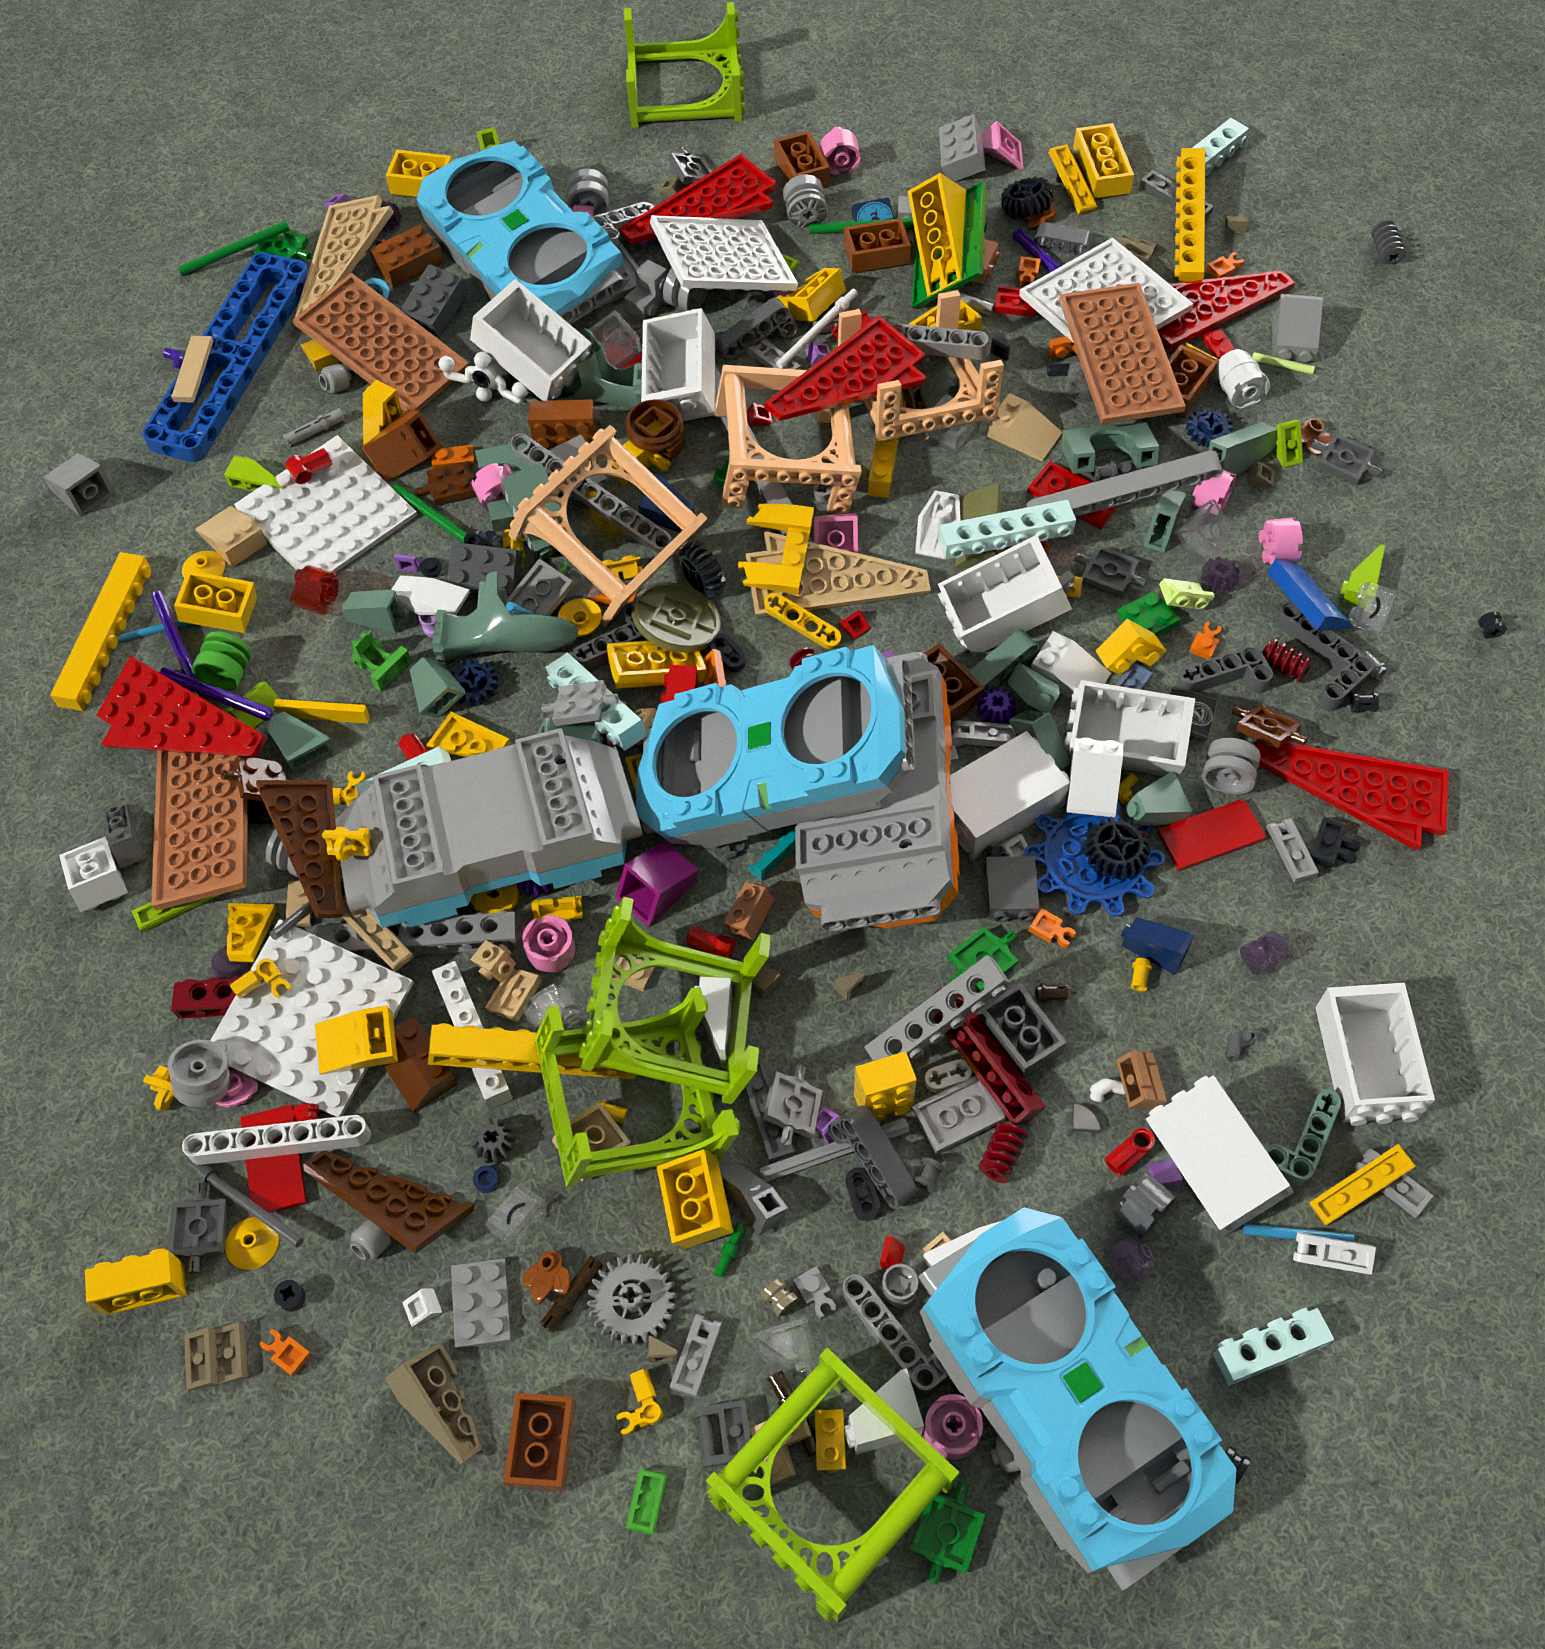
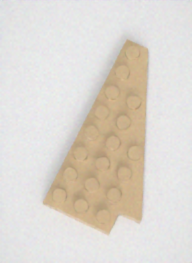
(342, 244)
(839, 577)

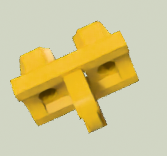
(337, 839)
(161, 1083)

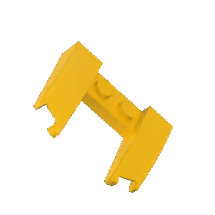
(787, 575)

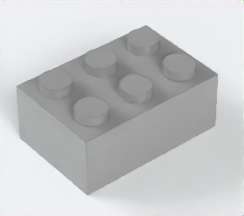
(962, 148)

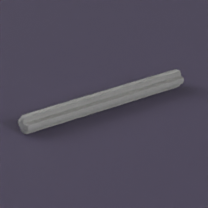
(824, 1153)

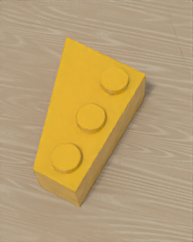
(816, 295)
(967, 320)
(380, 409)

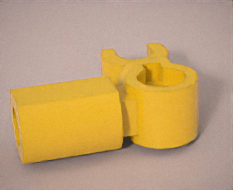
(350, 792)
(266, 971)
(650, 1412)

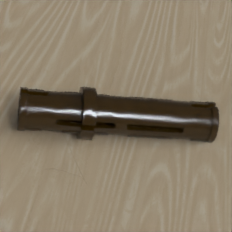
(564, 1303)
(779, 1383)

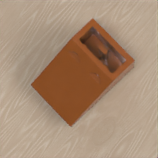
(402, 445)

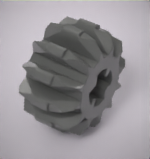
(486, 1148)

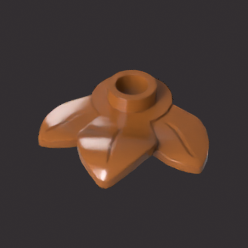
(1044, 216)
(1312, 430)
(545, 1279)

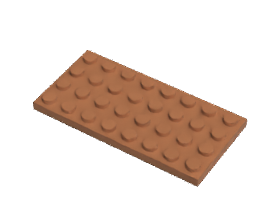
(379, 341)
(1121, 353)
(197, 829)

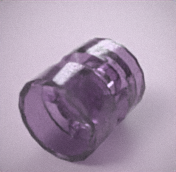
(1266, 951)

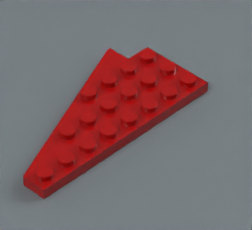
(725, 193)
(1220, 301)
(851, 372)
(164, 716)
(1380, 792)

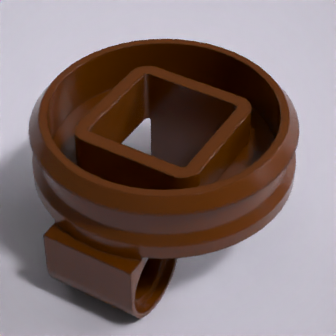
(667, 439)

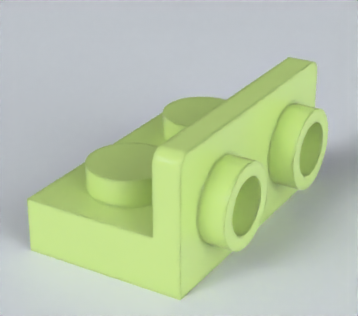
(1185, 594)

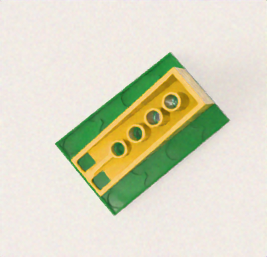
(948, 236)

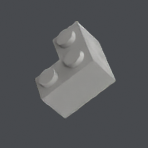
(648, 293)

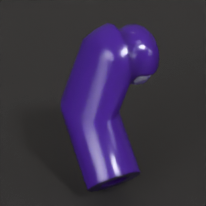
(174, 355)

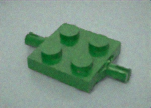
(285, 245)
(1150, 613)
(979, 946)
(948, 1533)

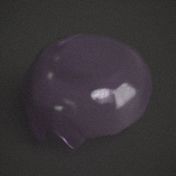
(227, 969)

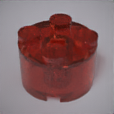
(314, 589)

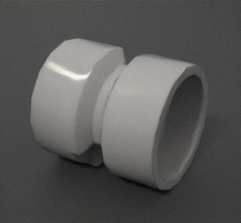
(899, 1286)

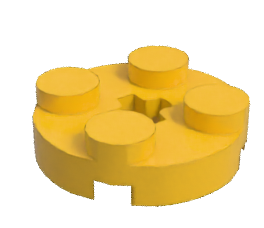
(505, 901)

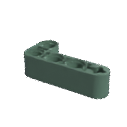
(1004, 659)
(1310, 1137)

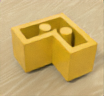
(1129, 644)

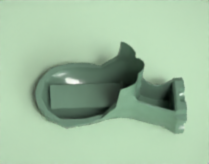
(602, 381)
(495, 629)

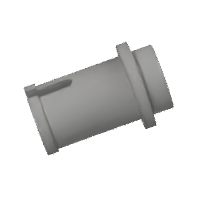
(1379, 668)

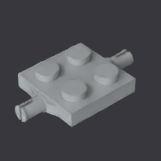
(579, 703)
(793, 1104)

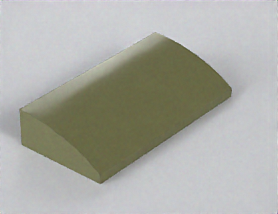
(977, 504)

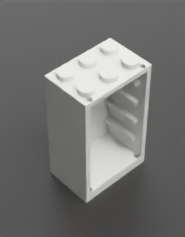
(530, 341)
(680, 362)
(1003, 596)
(1148, 724)
(1005, 793)
(1374, 1053)
(1219, 1154)

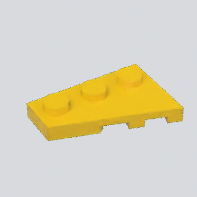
(465, 737)
(247, 929)

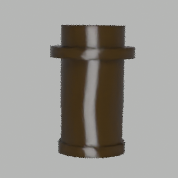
(1051, 992)

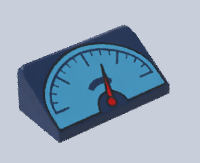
(873, 210)

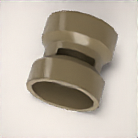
(781, 1300)

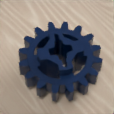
(1208, 426)
(484, 681)

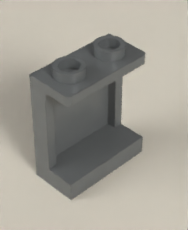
(1012, 888)

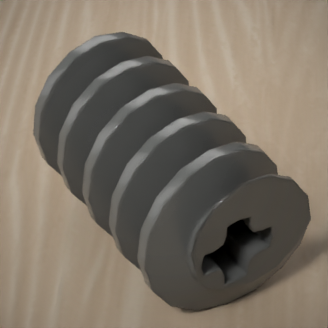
(1388, 242)

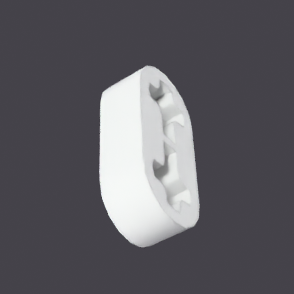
(946, 1070)

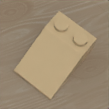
(1023, 428)
(232, 535)

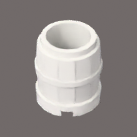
(1241, 378)

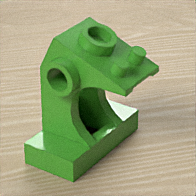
(368, 649)

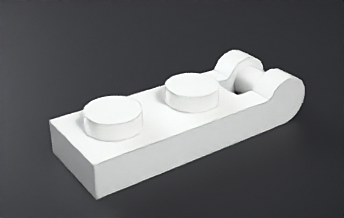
(1335, 1253)

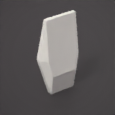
(939, 510)
(428, 595)

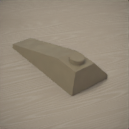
(429, 1394)

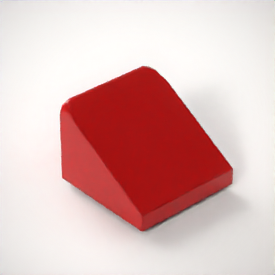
(758, 415)
(855, 624)
(892, 1253)

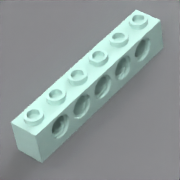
(1006, 529)
(615, 720)

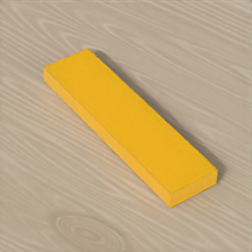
(1072, 179)
(323, 711)
(1362, 1184)

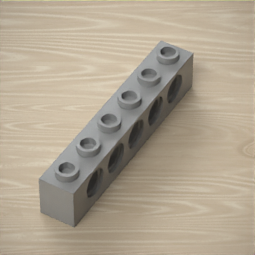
(944, 1000)

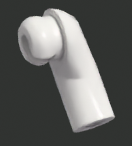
(1103, 1087)

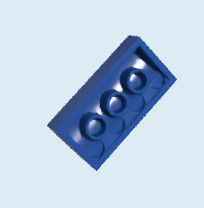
(1307, 595)

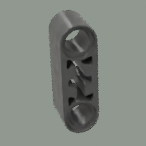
(1064, 238)

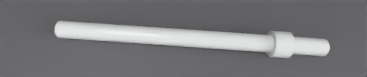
(840, 306)

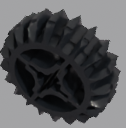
(1027, 197)
(701, 569)
(1122, 842)

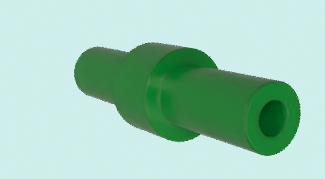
(729, 1250)

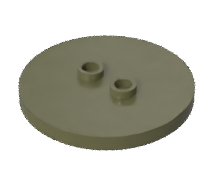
(675, 617)

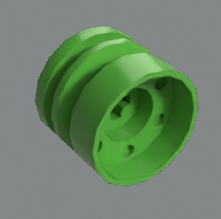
(221, 660)

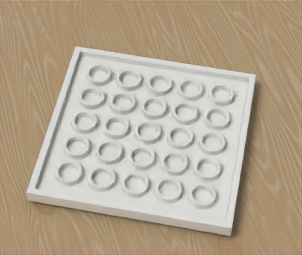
(723, 253)
(1101, 268)
(331, 515)
(277, 1036)

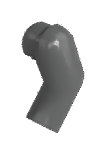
(1238, 1041)

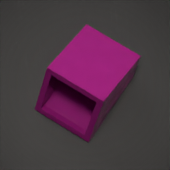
(656, 881)

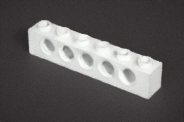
(463, 1014)

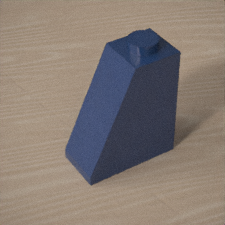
(656, 515)
(1157, 943)

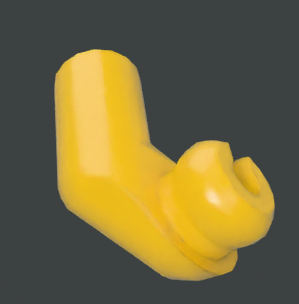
(1125, 786)

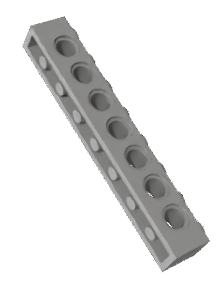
(429, 941)

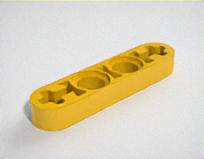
(804, 618)

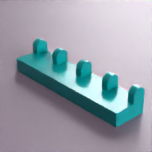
(774, 856)

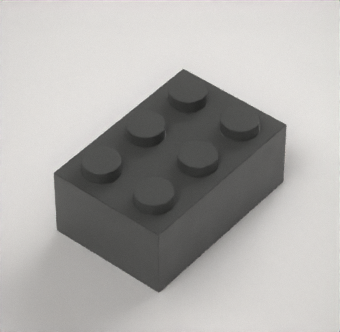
(435, 299)
(472, 563)
(1022, 1030)

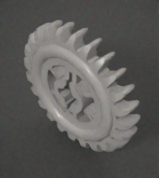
(606, 1302)

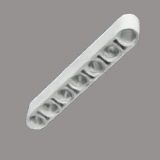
(265, 1135)

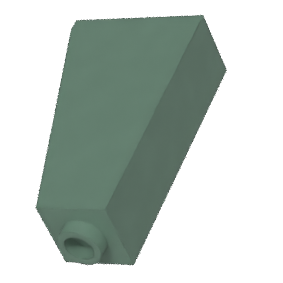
(1244, 447)

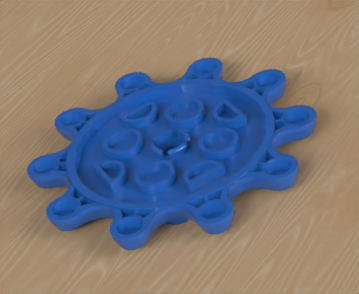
(1069, 868)

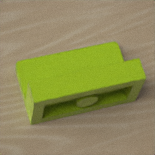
(262, 694)

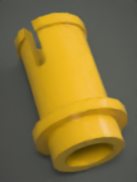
(1140, 975)
(617, 1113)

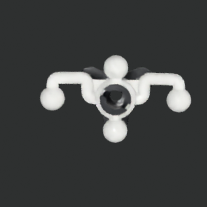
(486, 375)

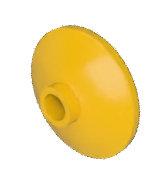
(211, 563)
(582, 610)
(258, 1252)

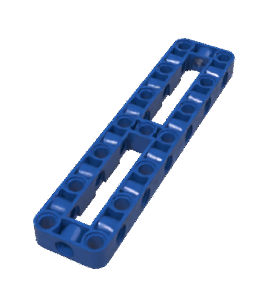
(239, 358)

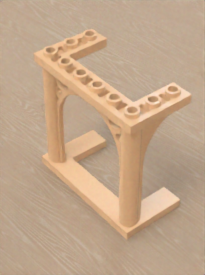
(982, 388)
(732, 404)
(537, 520)

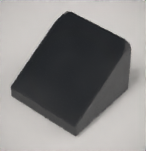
(1000, 346)

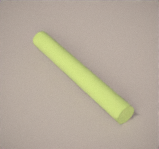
(1283, 363)

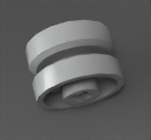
(589, 189)
(682, 297)
(1231, 766)
(199, 1073)

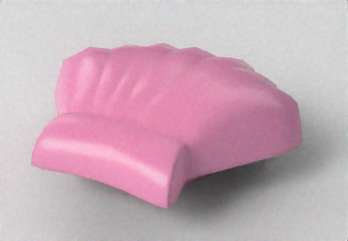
(240, 1089)

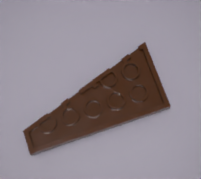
(300, 815)
(390, 1202)

